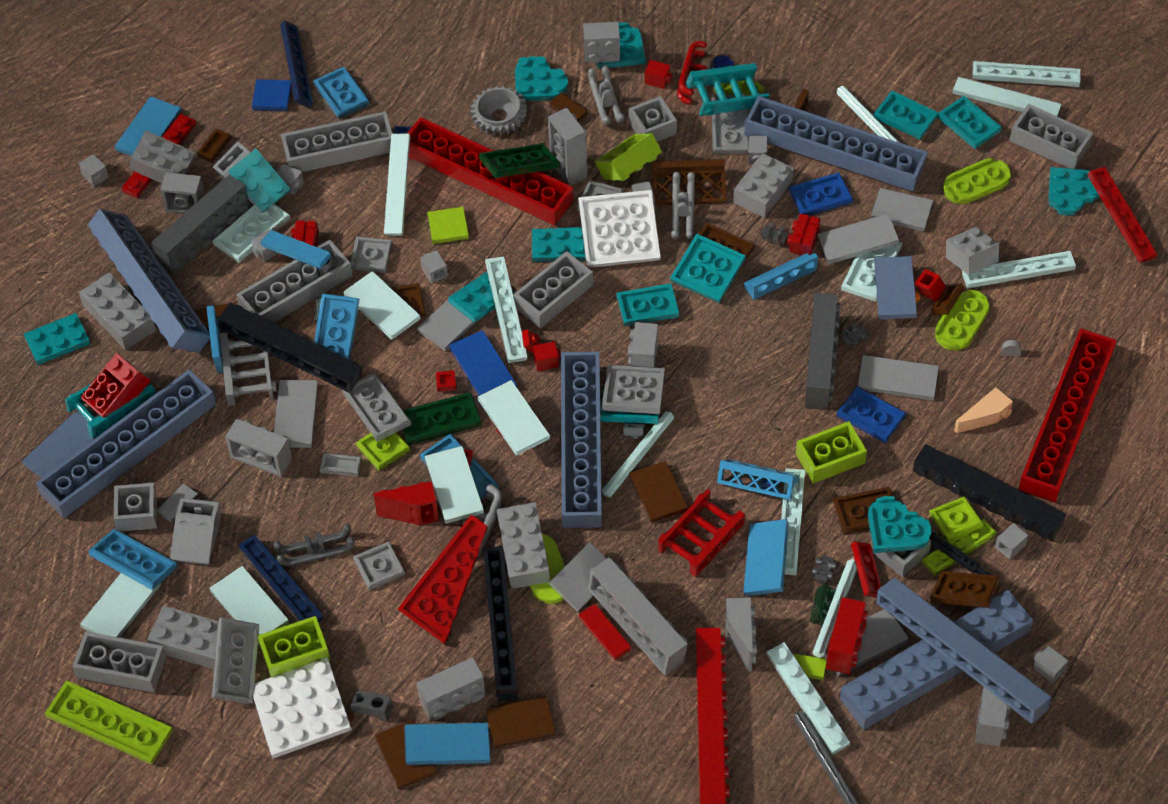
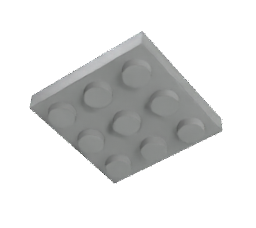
(633, 389)

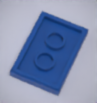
(820, 194)
(871, 414)

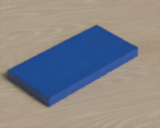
(480, 362)

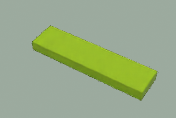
(938, 561)

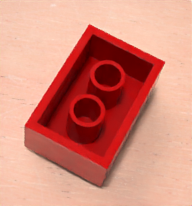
(847, 636)

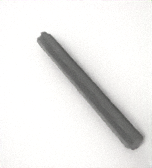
(825, 758)

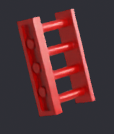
(709, 549)

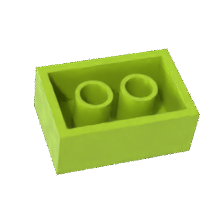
(628, 157)
(831, 452)
(293, 646)

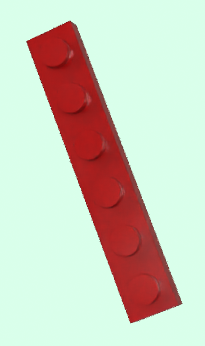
(176, 133)
(1122, 214)

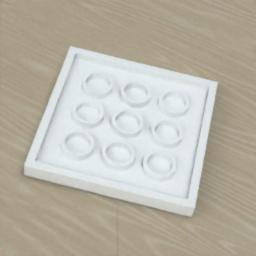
(619, 228)
(300, 708)

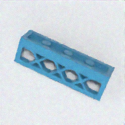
(781, 275)
(761, 472)

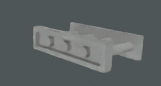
(231, 376)

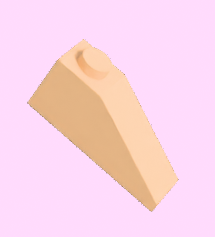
(986, 412)

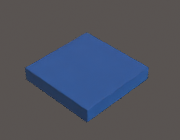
(271, 95)

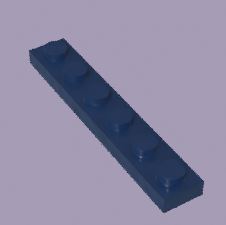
(296, 64)
(279, 579)

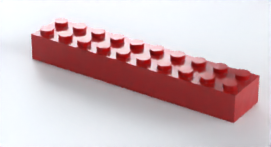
(460, 159)
(1067, 415)

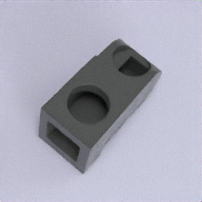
(372, 705)

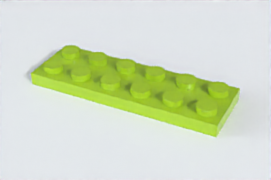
(109, 722)

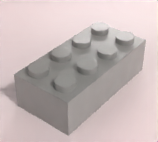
(1051, 136)
(568, 145)
(553, 289)
(117, 311)
(523, 545)
(186, 636)
(119, 662)

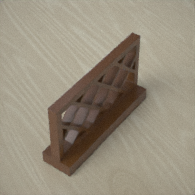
(698, 167)

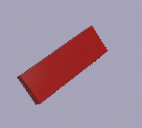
(866, 568)
(604, 632)

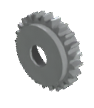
(494, 100)

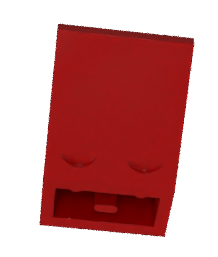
(115, 386)
(408, 504)

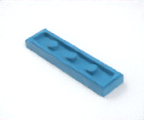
(295, 249)

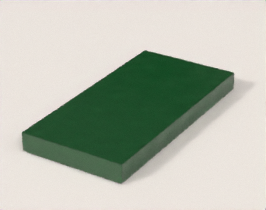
(519, 160)
(441, 418)

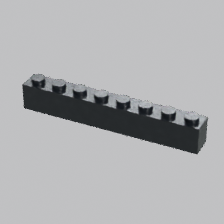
(290, 347)
(989, 492)
(500, 624)

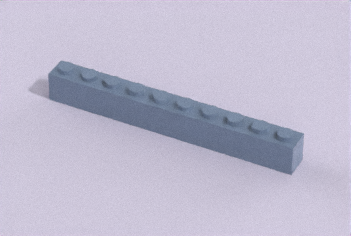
(963, 650)

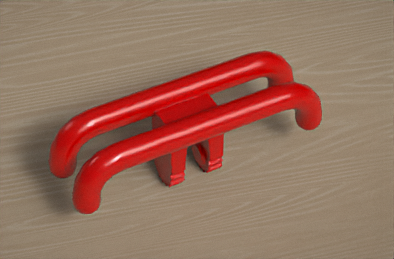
(688, 67)

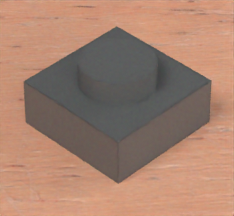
(634, 430)

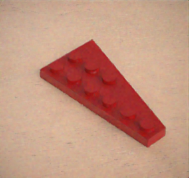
(441, 589)

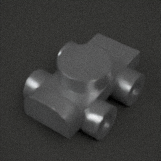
(774, 236)
(853, 337)
(823, 571)

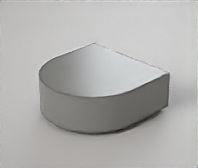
(1011, 348)

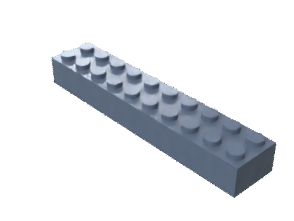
(836, 143)
(149, 281)
(580, 440)
(126, 443)
(924, 668)

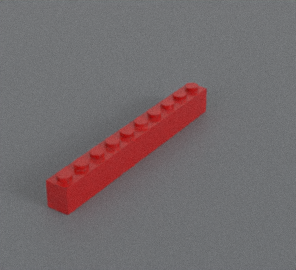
(711, 716)

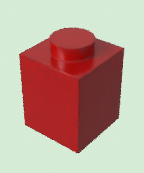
(658, 74)
(930, 285)
(546, 356)

